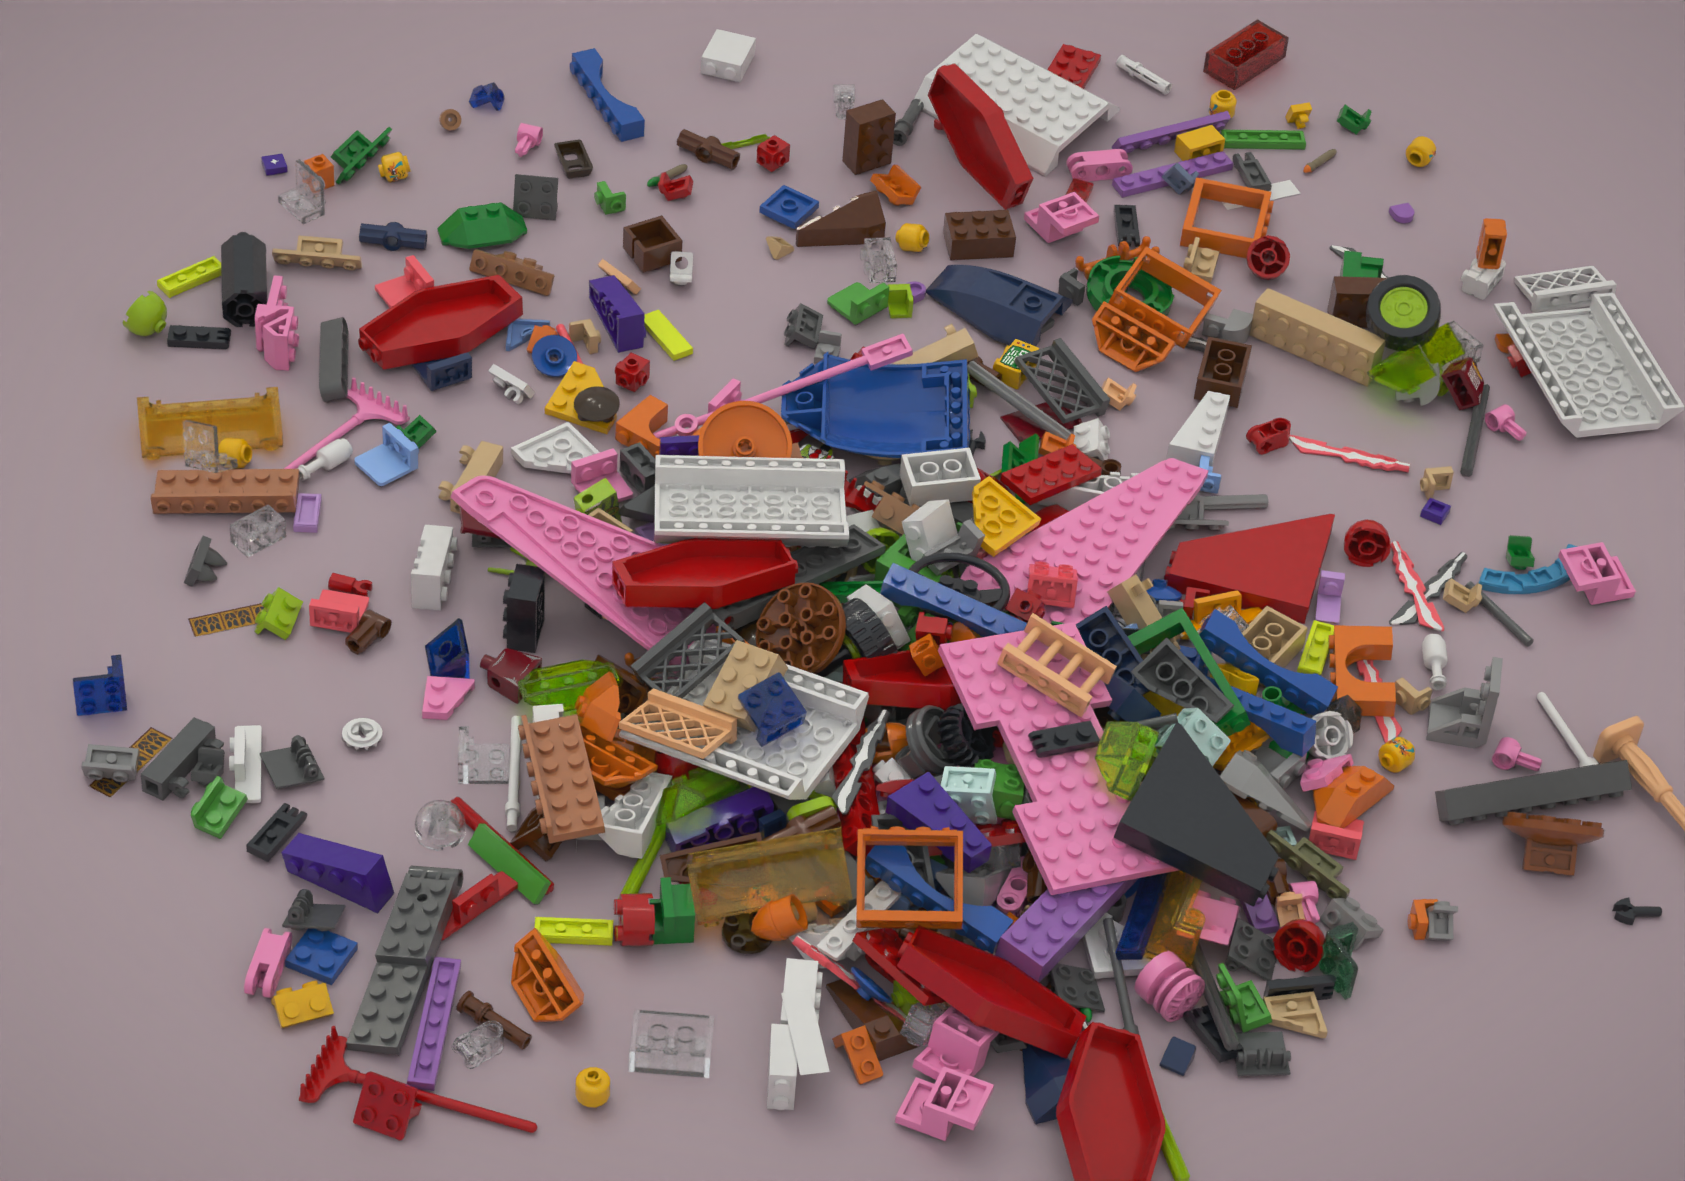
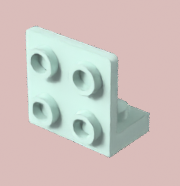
(1202, 731)
(972, 791)

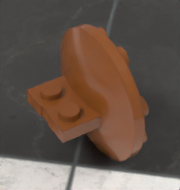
(803, 626)
(1551, 840)

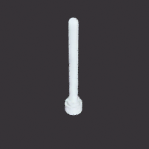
(1565, 731)

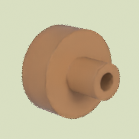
(455, 119)

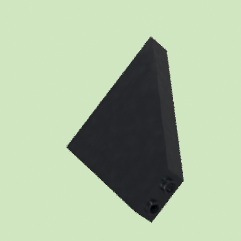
(1197, 824)

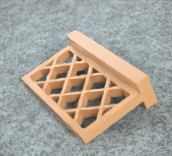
(683, 715)

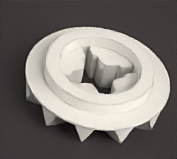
(368, 727)

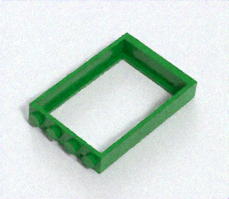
(1173, 625)

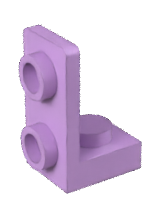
(1329, 597)

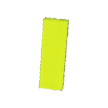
(190, 277)
(667, 335)
(1316, 649)
(575, 930)

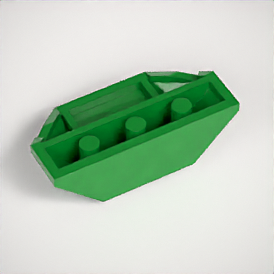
(482, 226)

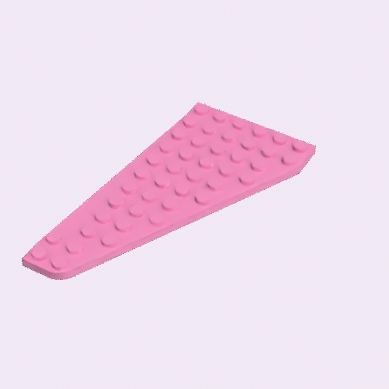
(1100, 538)
(572, 551)

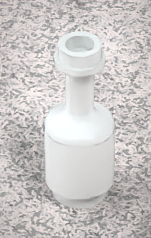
(327, 458)
(1435, 659)

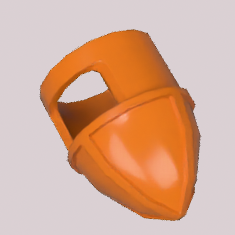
(892, 742)
(777, 921)

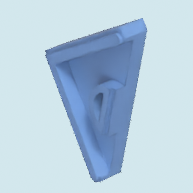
(521, 331)

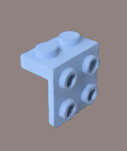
(391, 459)

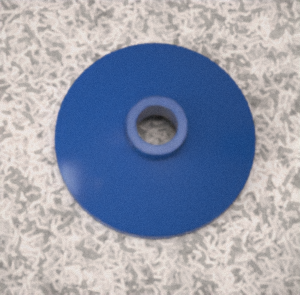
(556, 347)
(1161, 591)
(869, 988)

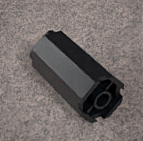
(243, 278)

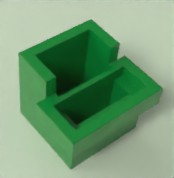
(1354, 266)
(674, 914)

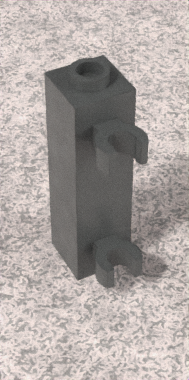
(177, 759)

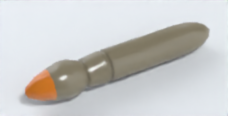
(1310, 167)

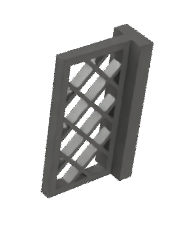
(1076, 376)
(676, 644)

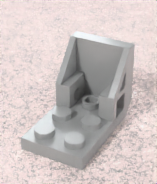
(1467, 713)

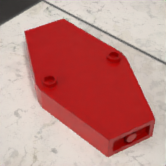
(980, 136)
(440, 322)
(702, 572)
(899, 682)
(991, 991)
(1110, 1108)

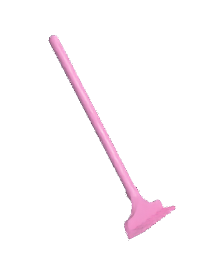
(367, 409)

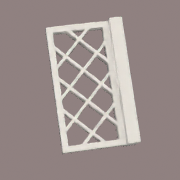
(1563, 297)

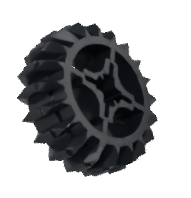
(961, 740)

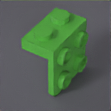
(859, 302)
(1007, 788)
(1243, 1000)

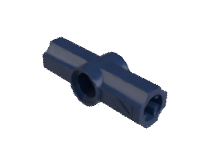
(393, 236)

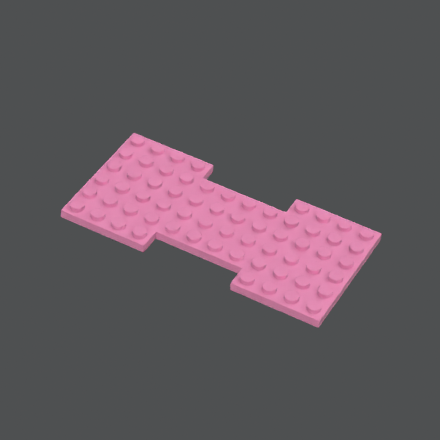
(1071, 810)

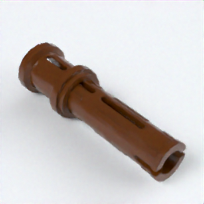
(484, 1012)

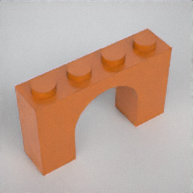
(642, 422)
(1357, 644)

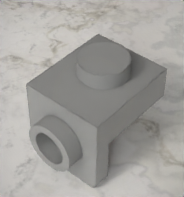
(1440, 921)

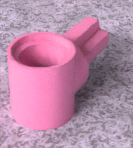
(527, 138)
(1503, 420)
(1509, 754)
(1310, 898)

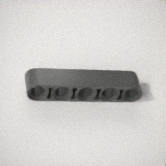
(333, 359)

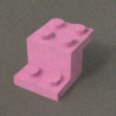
(1061, 217)
(1596, 573)
(1219, 917)
(956, 1045)
(950, 1101)

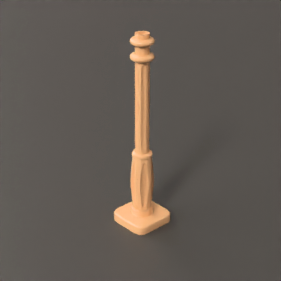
(1621, 742)

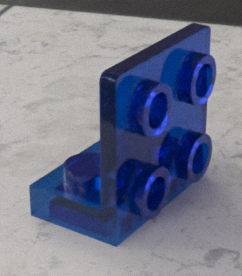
(101, 692)
(772, 708)

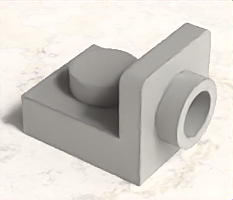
(827, 342)

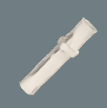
(1143, 74)

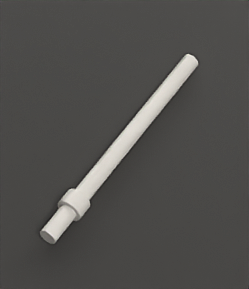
(512, 807)

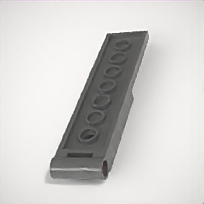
(814, 566)
(405, 958)

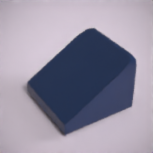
(1178, 1056)

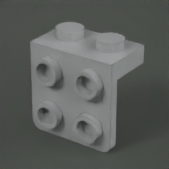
(1280, 768)

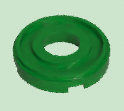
(1108, 274)

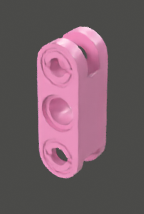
(1099, 165)
(1013, 892)
(268, 963)

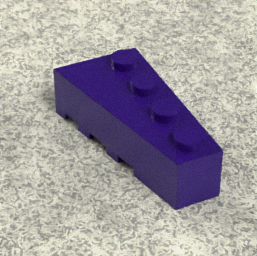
(929, 805)

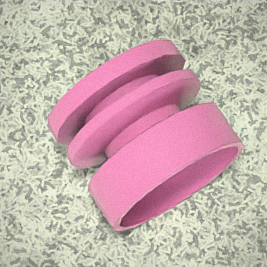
(1169, 986)

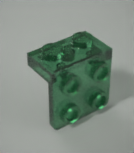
(1337, 957)

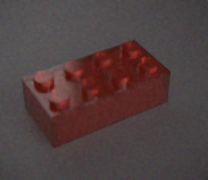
(1245, 54)

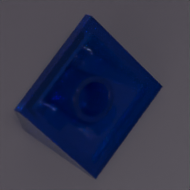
(449, 653)

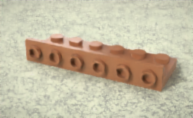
(225, 491)
(561, 778)

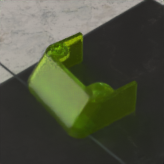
(1410, 368)

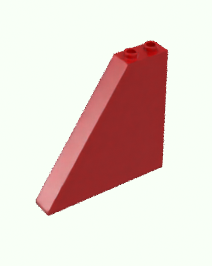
(1265, 564)

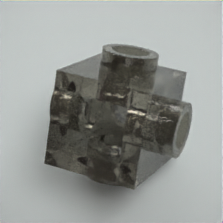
(1349, 710)

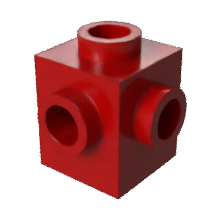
(773, 153)
(632, 372)
(1021, 600)

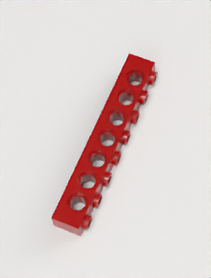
(865, 802)

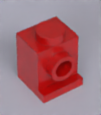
(936, 626)

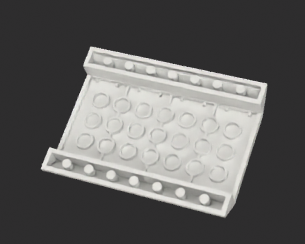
(1037, 104)
(1593, 367)
(750, 499)
(792, 762)

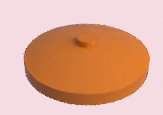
(745, 431)

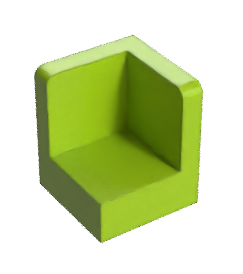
(900, 301)

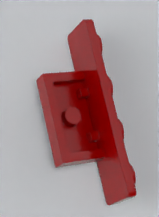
(478, 899)

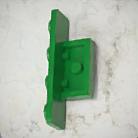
(355, 150)
(1014, 456)

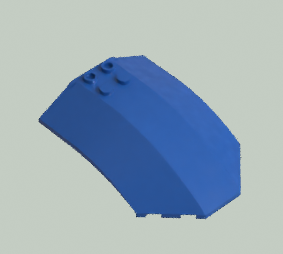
(884, 409)

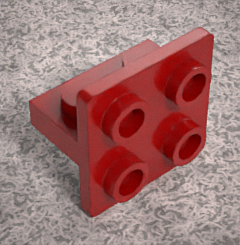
(386, 1105)

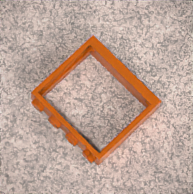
(1229, 193)
(1174, 276)
(910, 919)

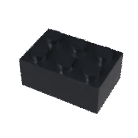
(524, 608)

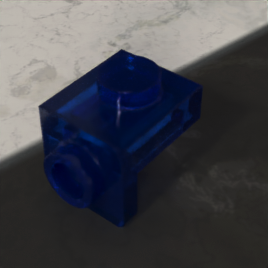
(486, 94)

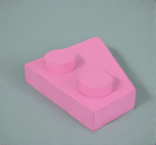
(444, 695)
(1321, 772)

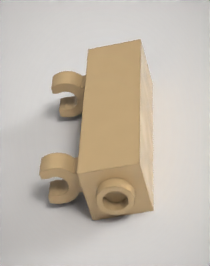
(953, 347)
(482, 462)
(1136, 605)

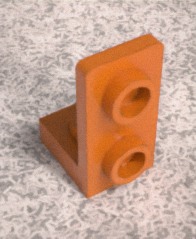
(860, 1054)

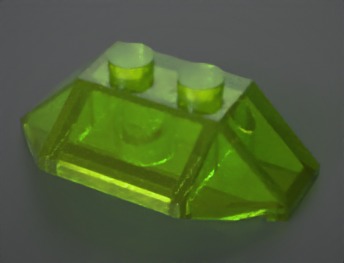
(562, 682)
(1125, 756)
(692, 793)

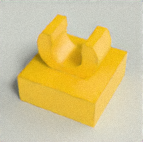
(1299, 114)

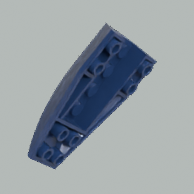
(997, 302)

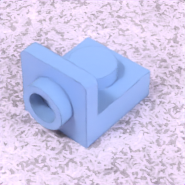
(1213, 479)

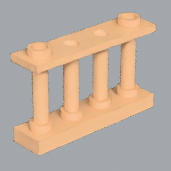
(1046, 680)

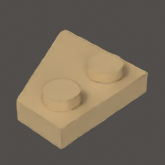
(1297, 1013)

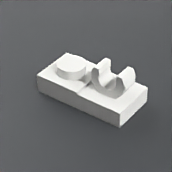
(515, 385)

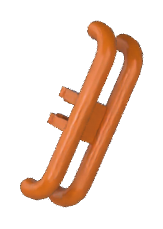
(1123, 251)

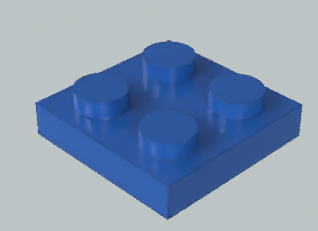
(789, 207)
(321, 955)

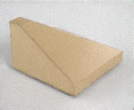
(779, 247)

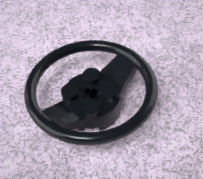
(992, 597)

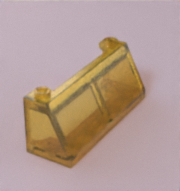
(250, 418)
(751, 874)
(1177, 923)

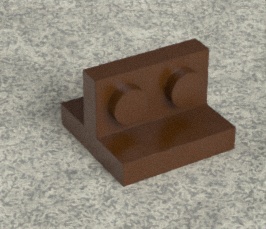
(531, 835)

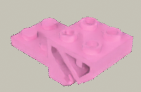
(276, 328)

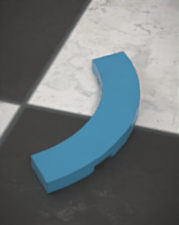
(1532, 582)

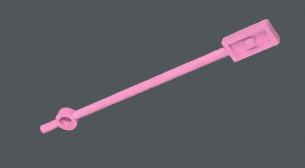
(873, 355)

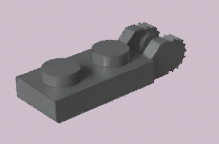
(1252, 172)

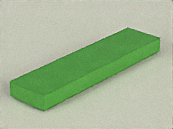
(1264, 139)
(506, 859)

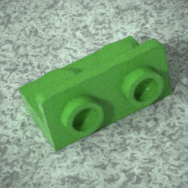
(217, 808)

